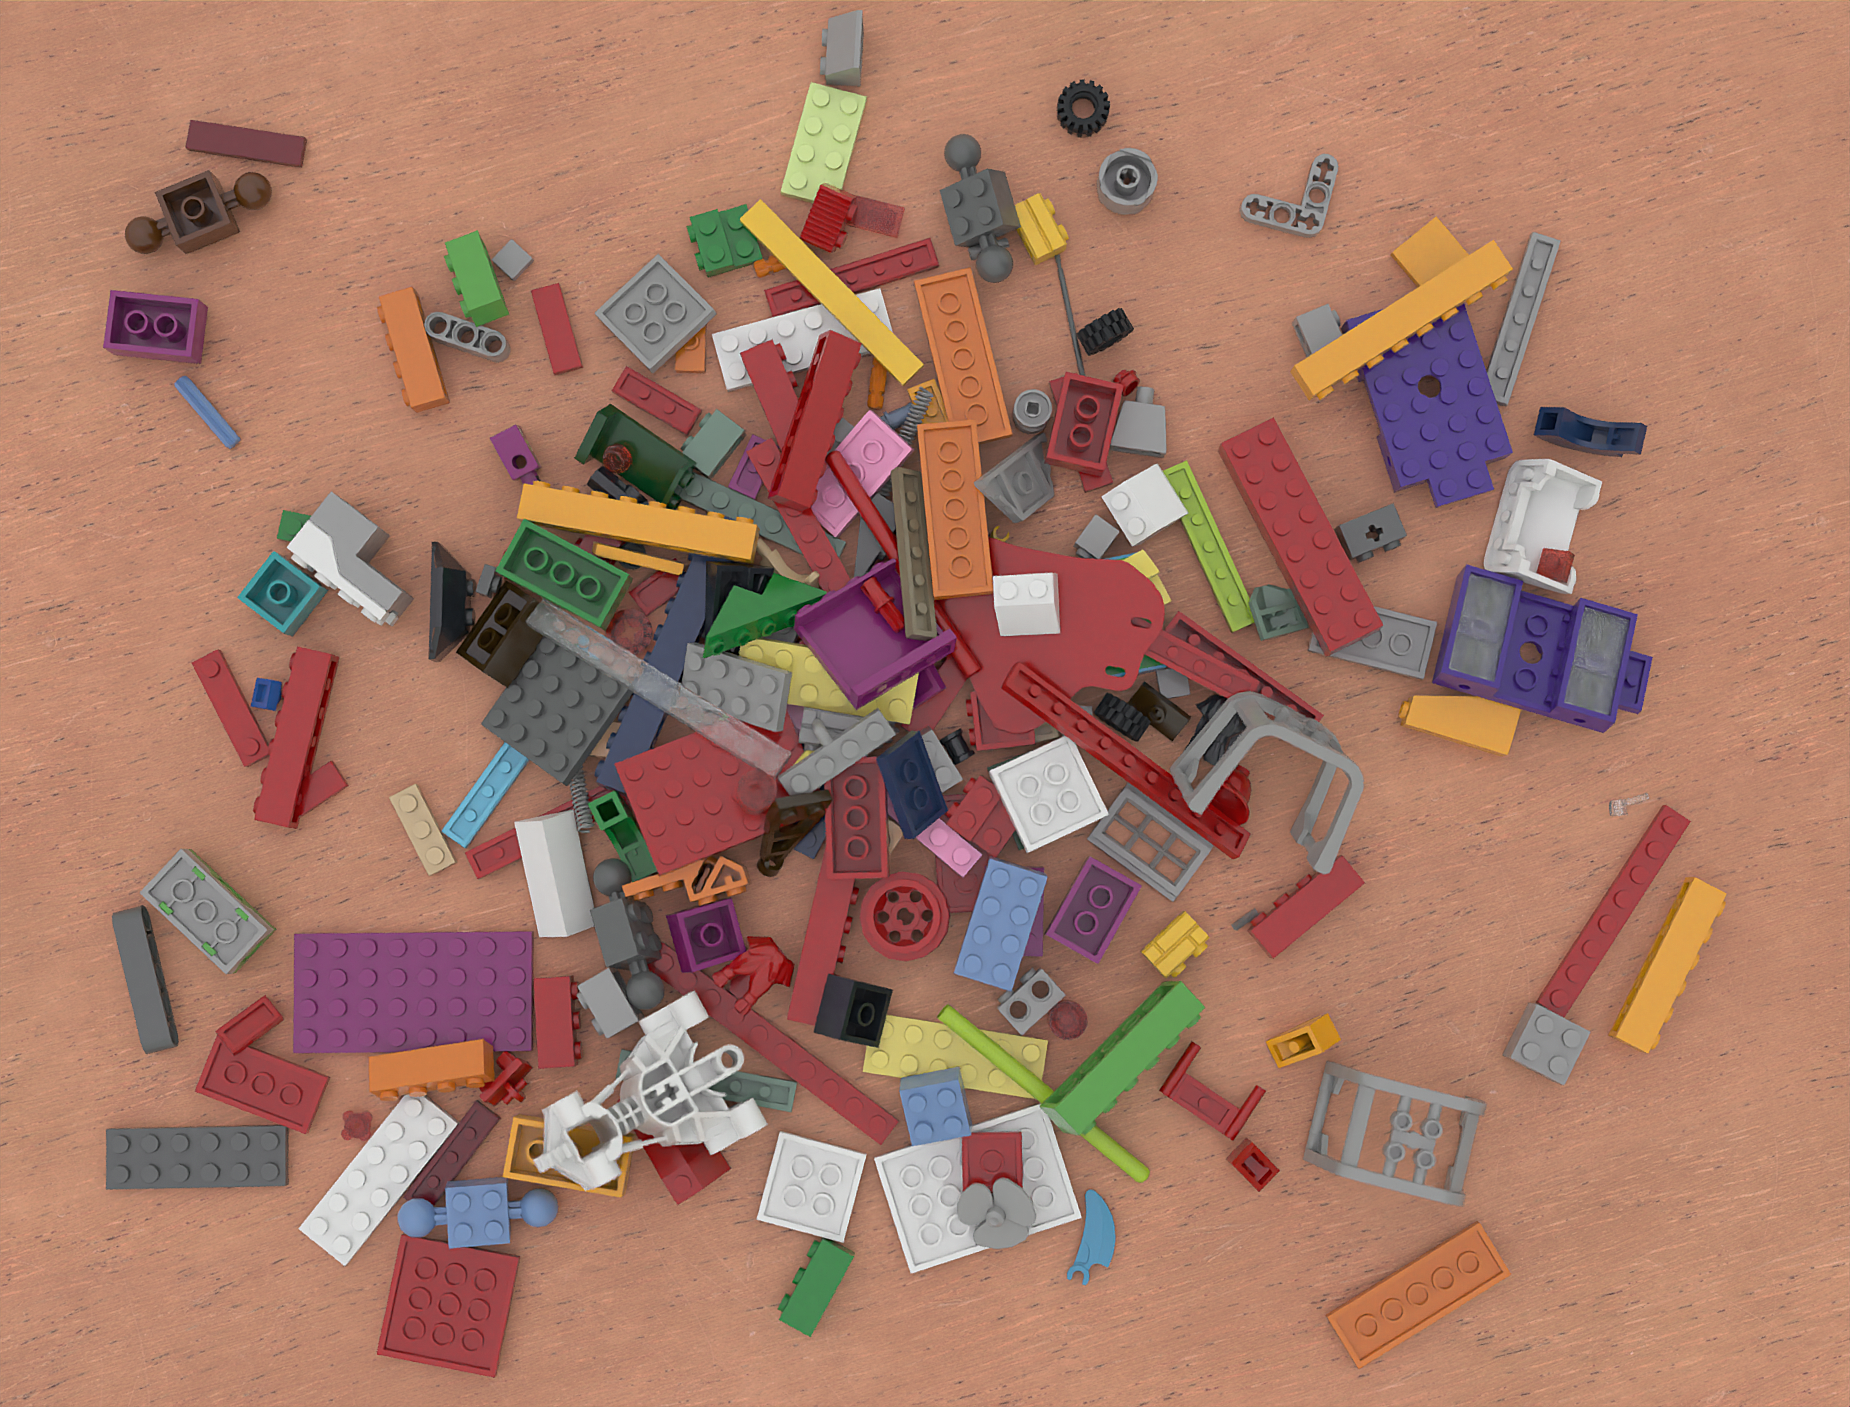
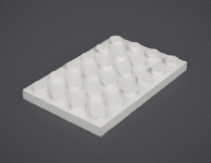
(927, 1183)

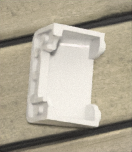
(1538, 513)

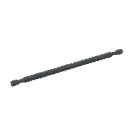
(1069, 316)

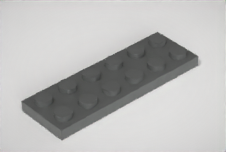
(196, 1157)

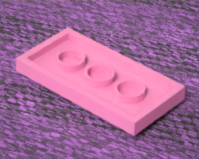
(872, 453)

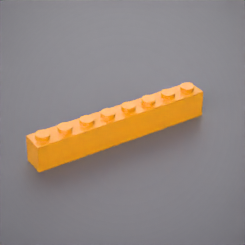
(1401, 320)
(639, 523)

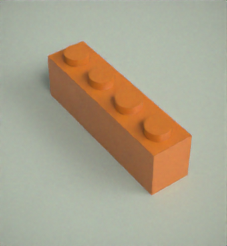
(413, 349)
(431, 1069)

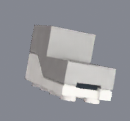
(339, 547)

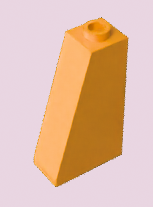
(1463, 720)

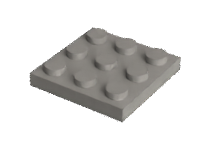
(655, 313)

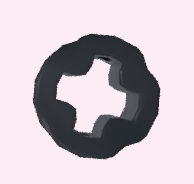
(957, 747)

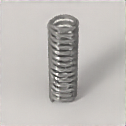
(1247, 919)

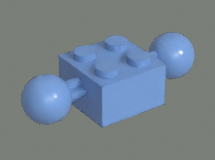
(477, 1212)

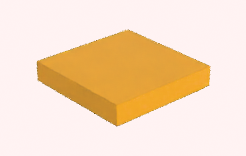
(1428, 252)

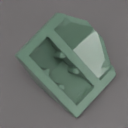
(1275, 612)

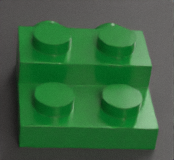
(723, 241)

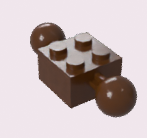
(197, 212)

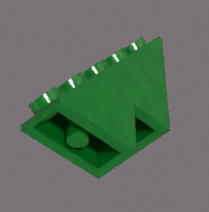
(754, 616)

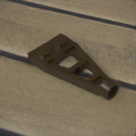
(785, 811)

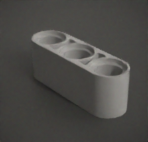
(457, 327)

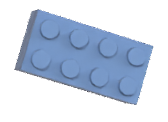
(1000, 923)

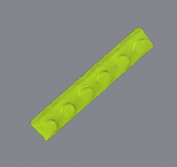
(1211, 549)

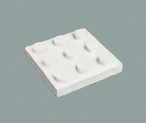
(1048, 793)
(811, 1186)

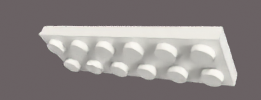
(794, 331)
(378, 1176)

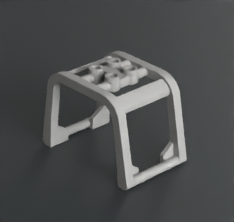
(1294, 729)
(1401, 1121)

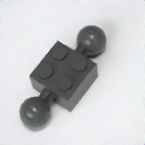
(979, 208)
(627, 934)

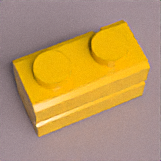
(1039, 230)
(1175, 945)

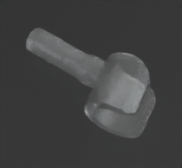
(1619, 807)

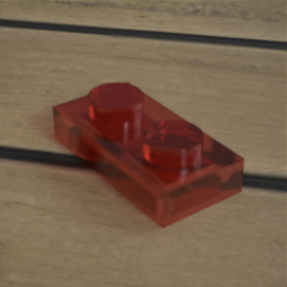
(877, 217)

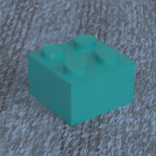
(282, 594)

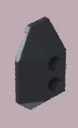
(449, 603)

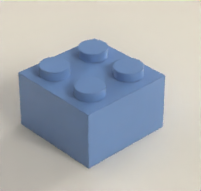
(935, 1106)

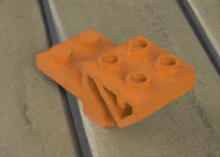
(726, 877)

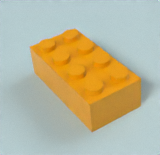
(527, 1143)

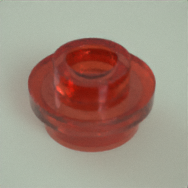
(610, 461)

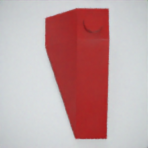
(684, 1167)

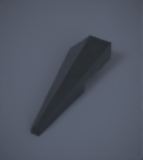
(720, 580)

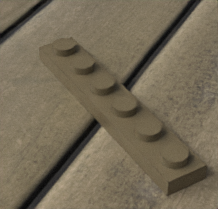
(913, 554)

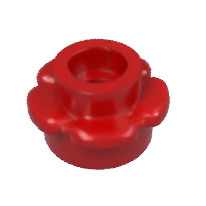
(1128, 380)

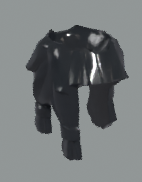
(1226, 737)

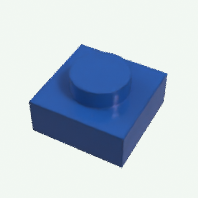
(266, 694)

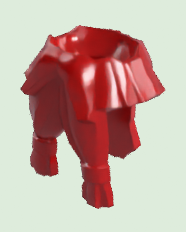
(757, 971)

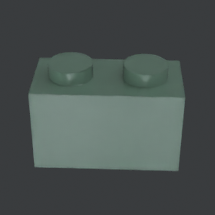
(713, 443)

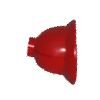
(1234, 795)

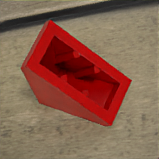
(1252, 1164)

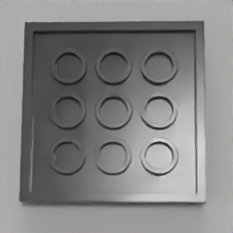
(556, 710)

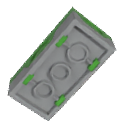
(208, 911)

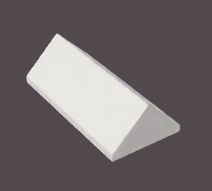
(556, 874)

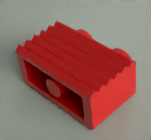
(829, 217)

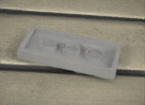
(1397, 647)
(739, 686)

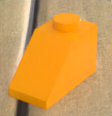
(1303, 1041)

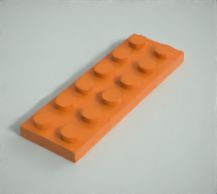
(963, 353)
(954, 509)
(1418, 1294)

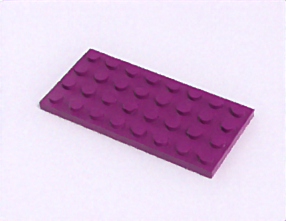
(412, 991)

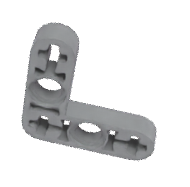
(1306, 209)

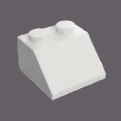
(1145, 505)
(1027, 604)

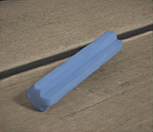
(207, 412)

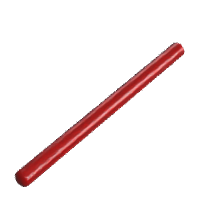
(888, 543)

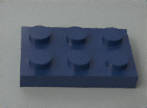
(912, 784)

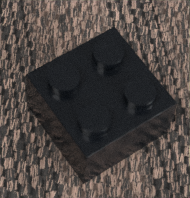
(853, 1011)

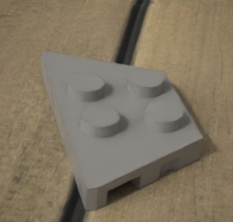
(1019, 481)

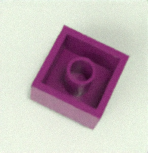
(706, 935)

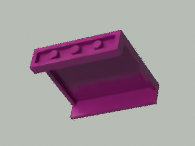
(860, 645)

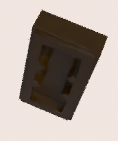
(1158, 709)

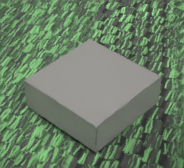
(512, 260)
(1172, 683)

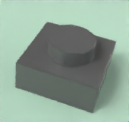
(489, 582)

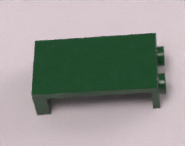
(655, 465)

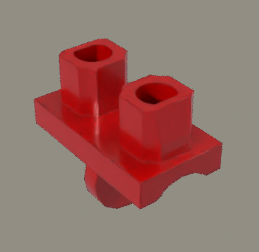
(509, 1082)

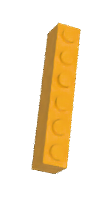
(1668, 964)

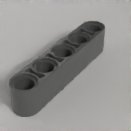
(145, 979)

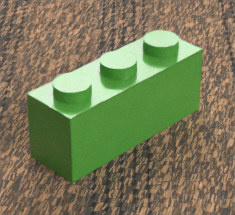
(475, 279)

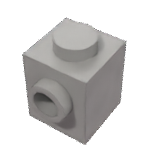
(1095, 539)

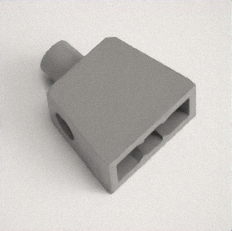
(1141, 426)

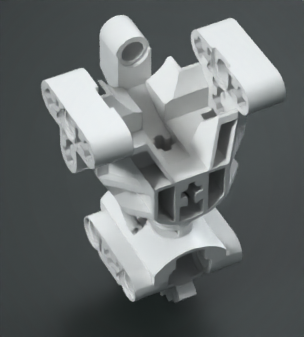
(658, 1096)

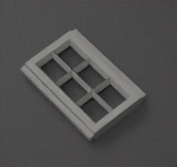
(1134, 863)

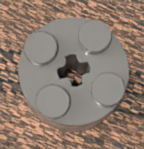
(1126, 198)

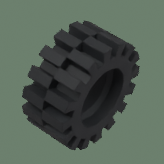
(1086, 91)
(1105, 331)
(1122, 717)

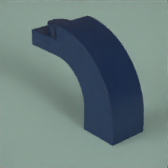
(1589, 435)

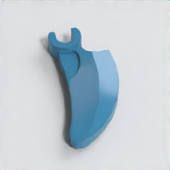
(1097, 1238)

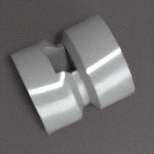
(1032, 411)

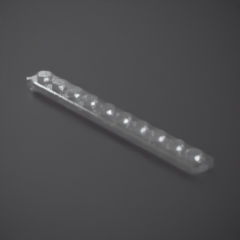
(658, 689)

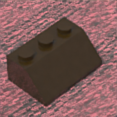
(501, 637)

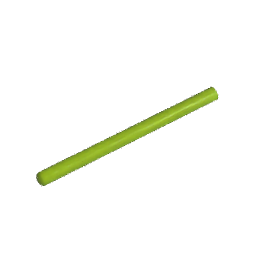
(1037, 1088)

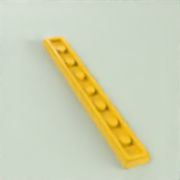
(831, 292)

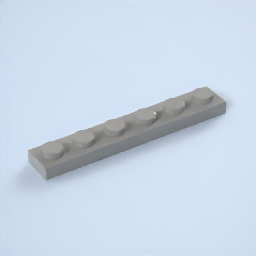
(1521, 315)

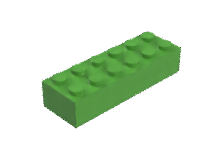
(1122, 1058)

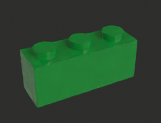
(815, 1285)

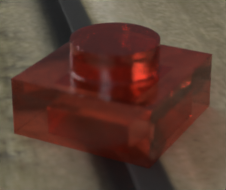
(1555, 564)

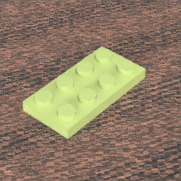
(823, 141)

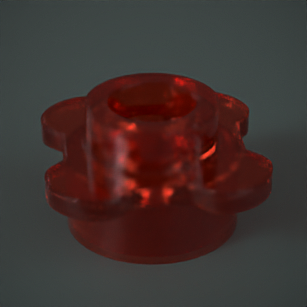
(363, 1119)

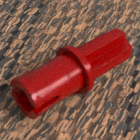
(883, 604)

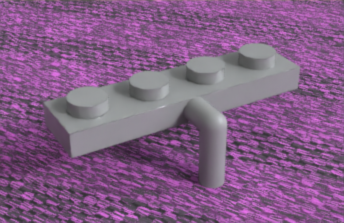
(836, 753)

